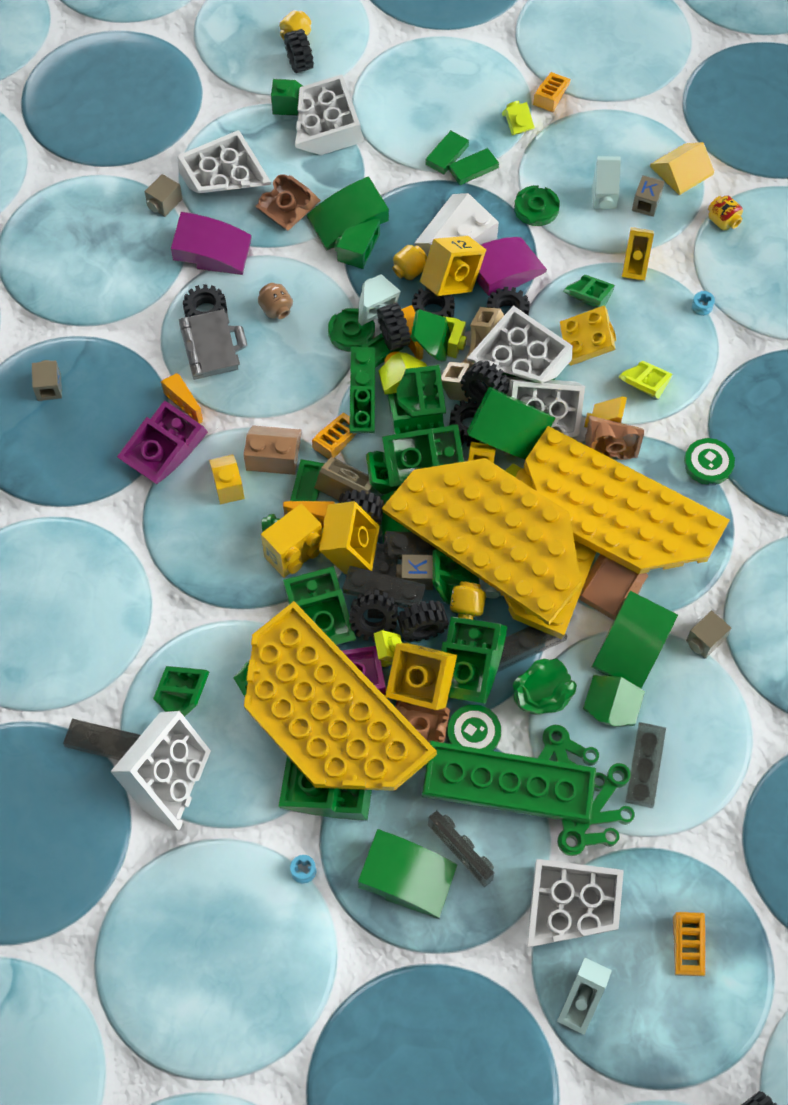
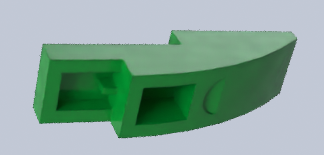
(362, 390)

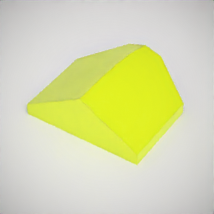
(394, 369)
(647, 378)

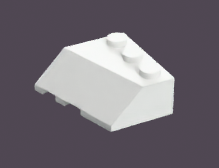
(326, 117)
(222, 166)
(458, 218)

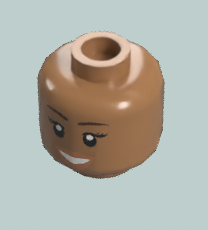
(275, 301)

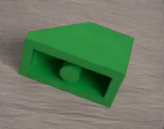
(285, 97)
(357, 243)

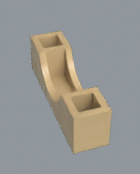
(481, 325)

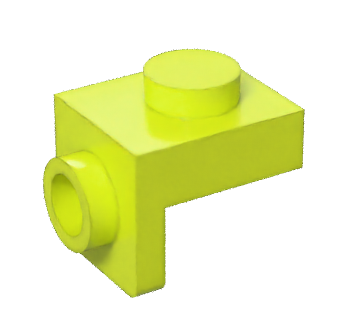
(518, 117)
(457, 339)
(386, 645)

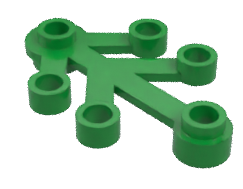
(565, 744)
(597, 817)

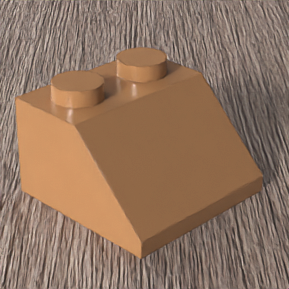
(272, 449)

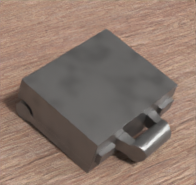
(210, 343)

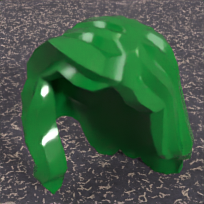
(544, 687)

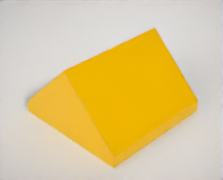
(684, 166)

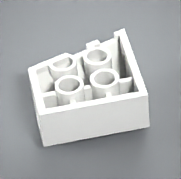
(524, 348)
(554, 397)
(164, 767)
(573, 901)

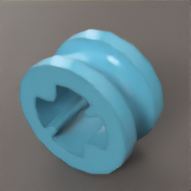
(701, 309)
(302, 877)

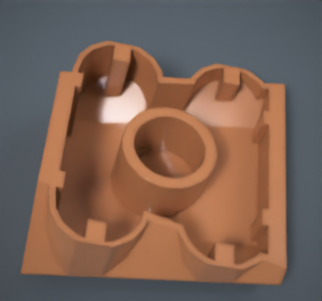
(287, 201)
(614, 438)
(609, 585)
(428, 722)

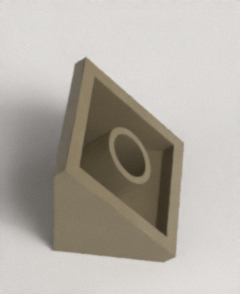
(339, 477)

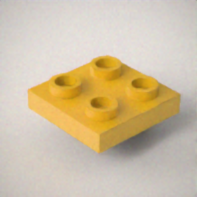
(589, 334)

